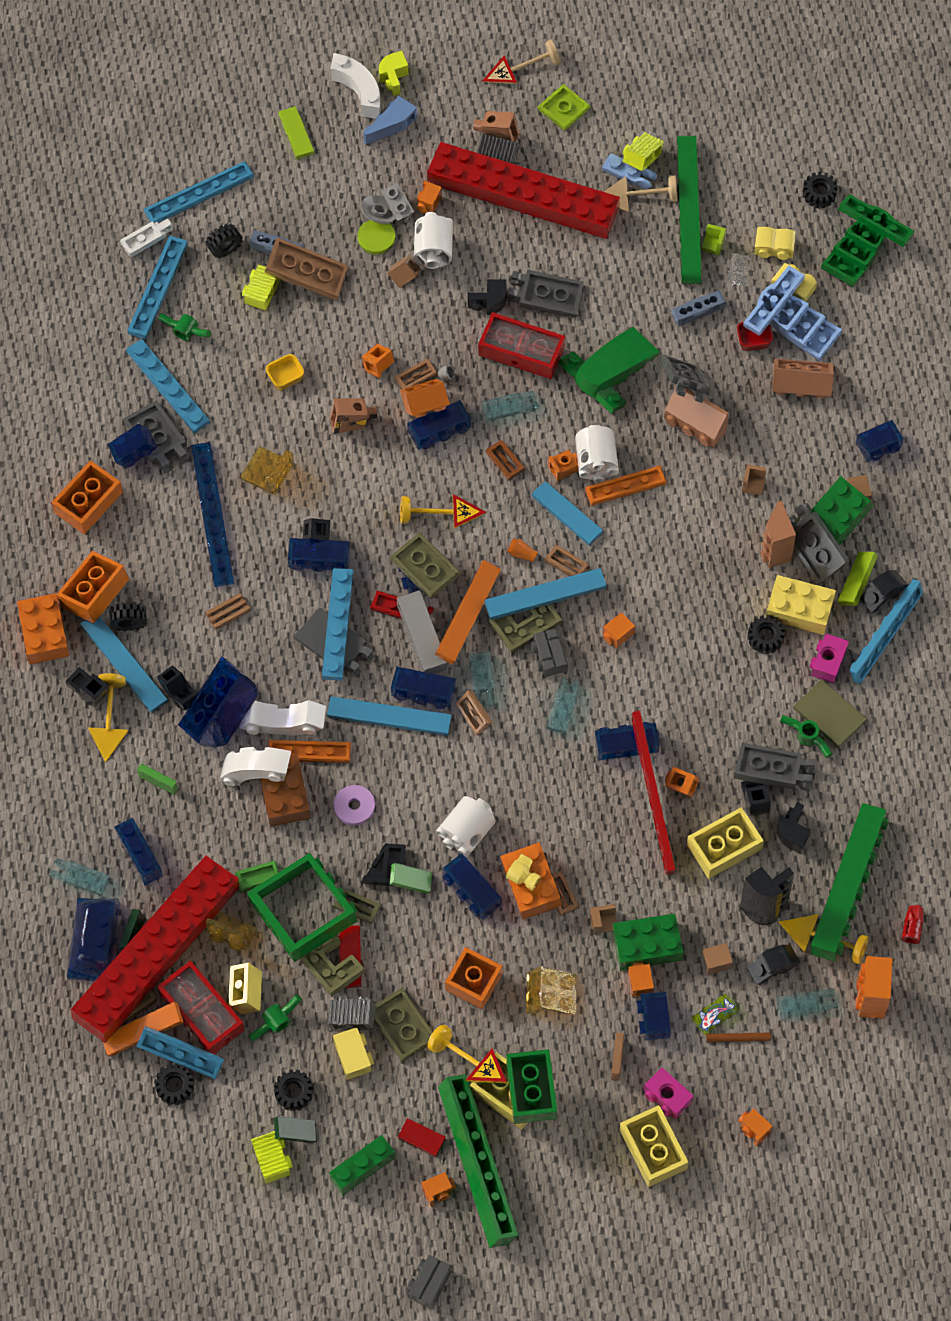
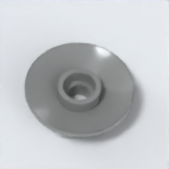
(377, 209)

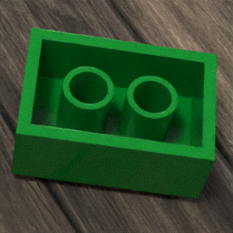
(842, 509)
(647, 941)
(531, 1086)

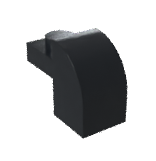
(493, 300)
(882, 588)
(89, 687)
(177, 687)
(755, 798)
(790, 832)
(772, 962)

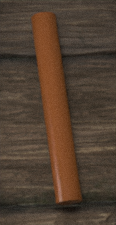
(738, 1037)

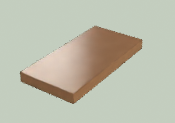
(306, 268)

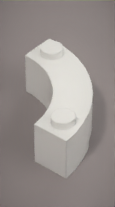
(359, 79)
(296, 720)
(254, 764)

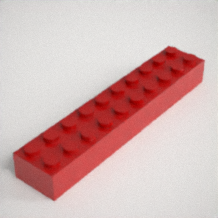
(523, 190)
(154, 949)

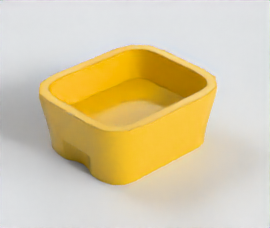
(285, 371)

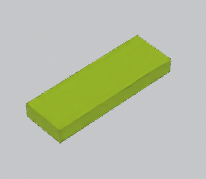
(296, 132)
(857, 578)

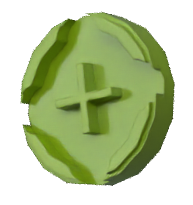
(376, 237)

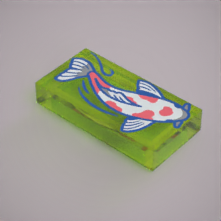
(714, 1014)

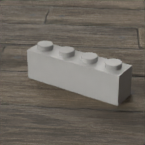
(421, 631)

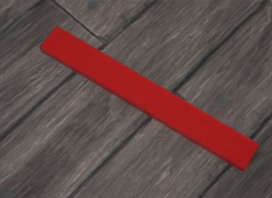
(652, 791)

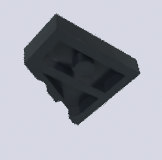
(381, 867)

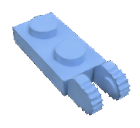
(615, 166)

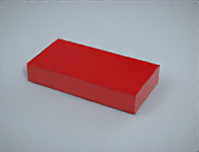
(421, 1137)

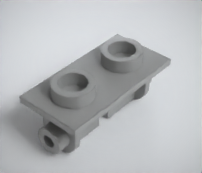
(398, 203)

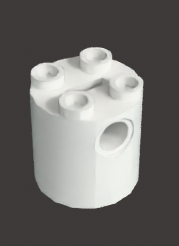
(433, 241)
(596, 453)
(466, 825)

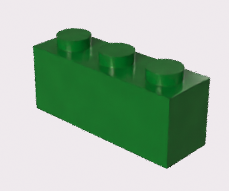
(362, 1165)

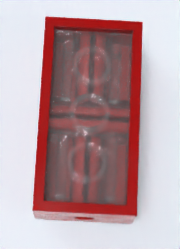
(521, 345)
(201, 1008)

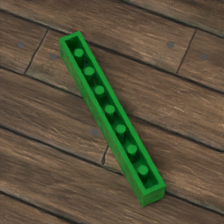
(848, 882)
(477, 1161)

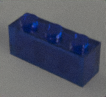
(439, 425)
(318, 554)
(423, 687)
(622, 743)
(138, 851)
(471, 887)

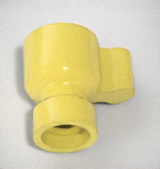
(520, 873)

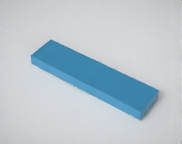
(567, 513)
(180, 1052)

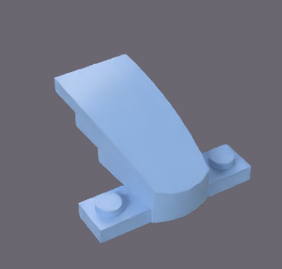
(792, 316)

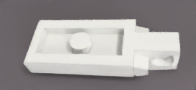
(145, 237)

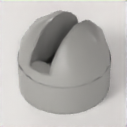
(446, 373)

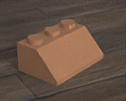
(802, 378)
(697, 419)
(778, 538)

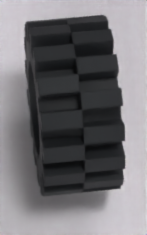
(820, 199)
(224, 240)
(128, 616)
(766, 623)
(171, 1072)
(293, 1077)

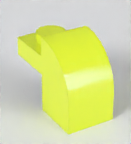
(392, 68)

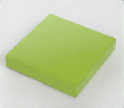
(564, 107)

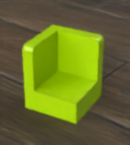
(713, 239)

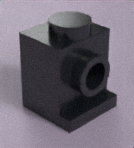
(316, 529)

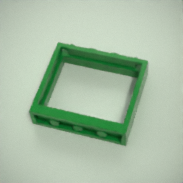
(317, 937)

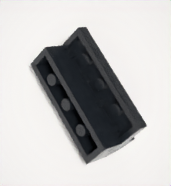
(766, 897)

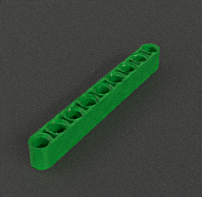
(689, 210)

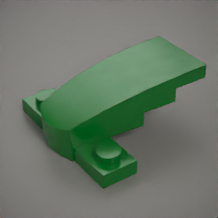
(863, 240)
(610, 367)

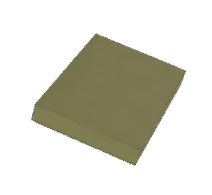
(425, 565)
(831, 712)
(402, 1024)

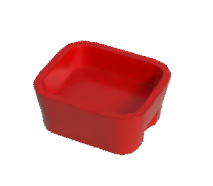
(751, 341)

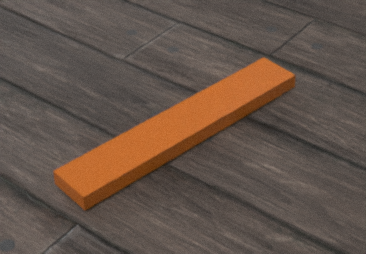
(467, 612)

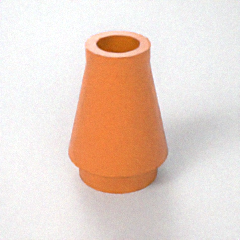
(521, 550)

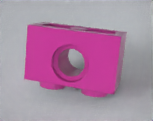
(832, 647)
(663, 1082)

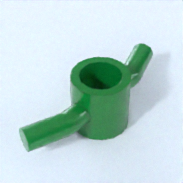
(184, 327)
(808, 740)
(275, 1018)

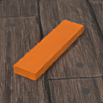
(625, 485)
(315, 750)
(129, 1034)

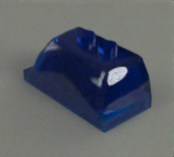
(219, 705)
(92, 938)

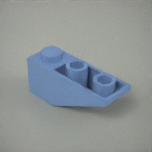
(393, 120)

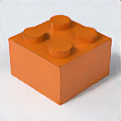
(425, 397)
(473, 978)

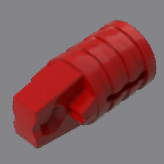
(913, 925)

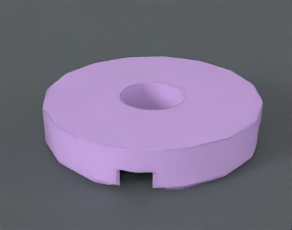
(350, 794)

